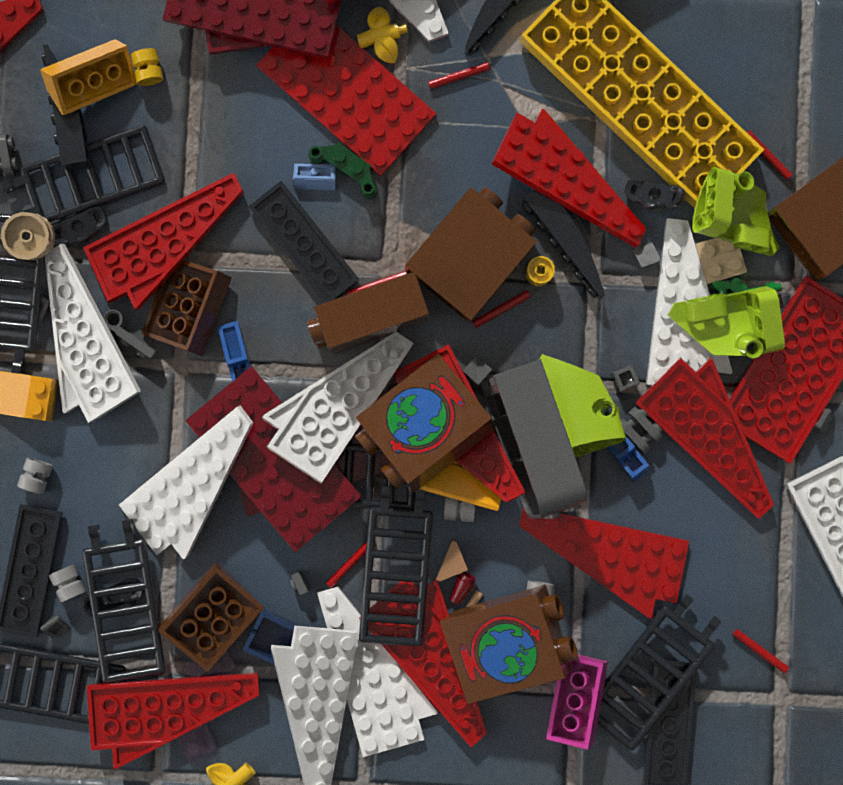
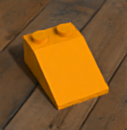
(27, 396)

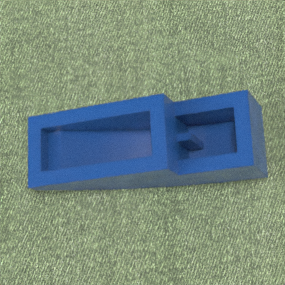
(234, 349)
(629, 459)

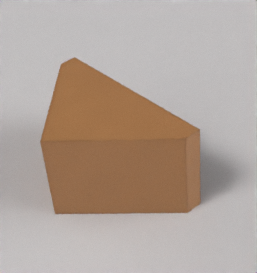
(452, 563)

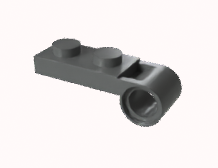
(128, 338)

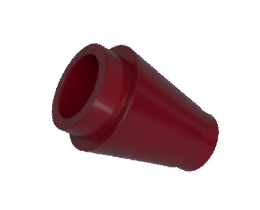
(463, 586)

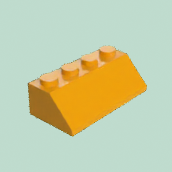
(89, 76)
(462, 486)

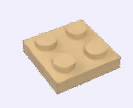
(720, 260)

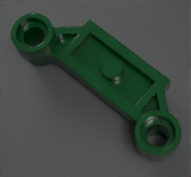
(348, 164)

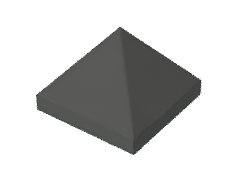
(55, 626)

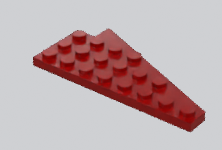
(553, 165)
(150, 249)
(487, 458)
(623, 559)
(150, 713)

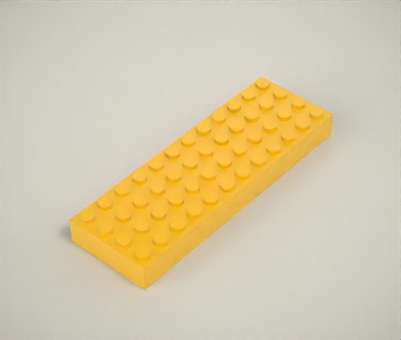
(639, 93)

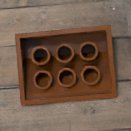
(187, 307)
(210, 617)

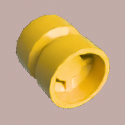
(146, 64)
(539, 271)

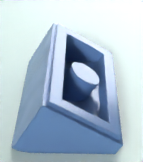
(314, 177)

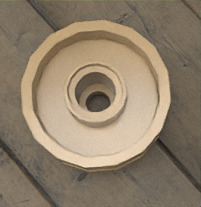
(41, 236)

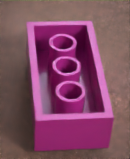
(578, 703)

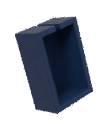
(272, 631)

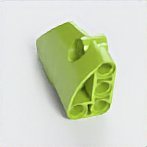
(734, 212)
(733, 321)
(582, 407)

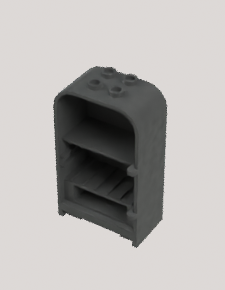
(535, 440)

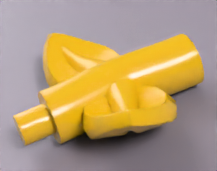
(382, 35)
(224, 775)

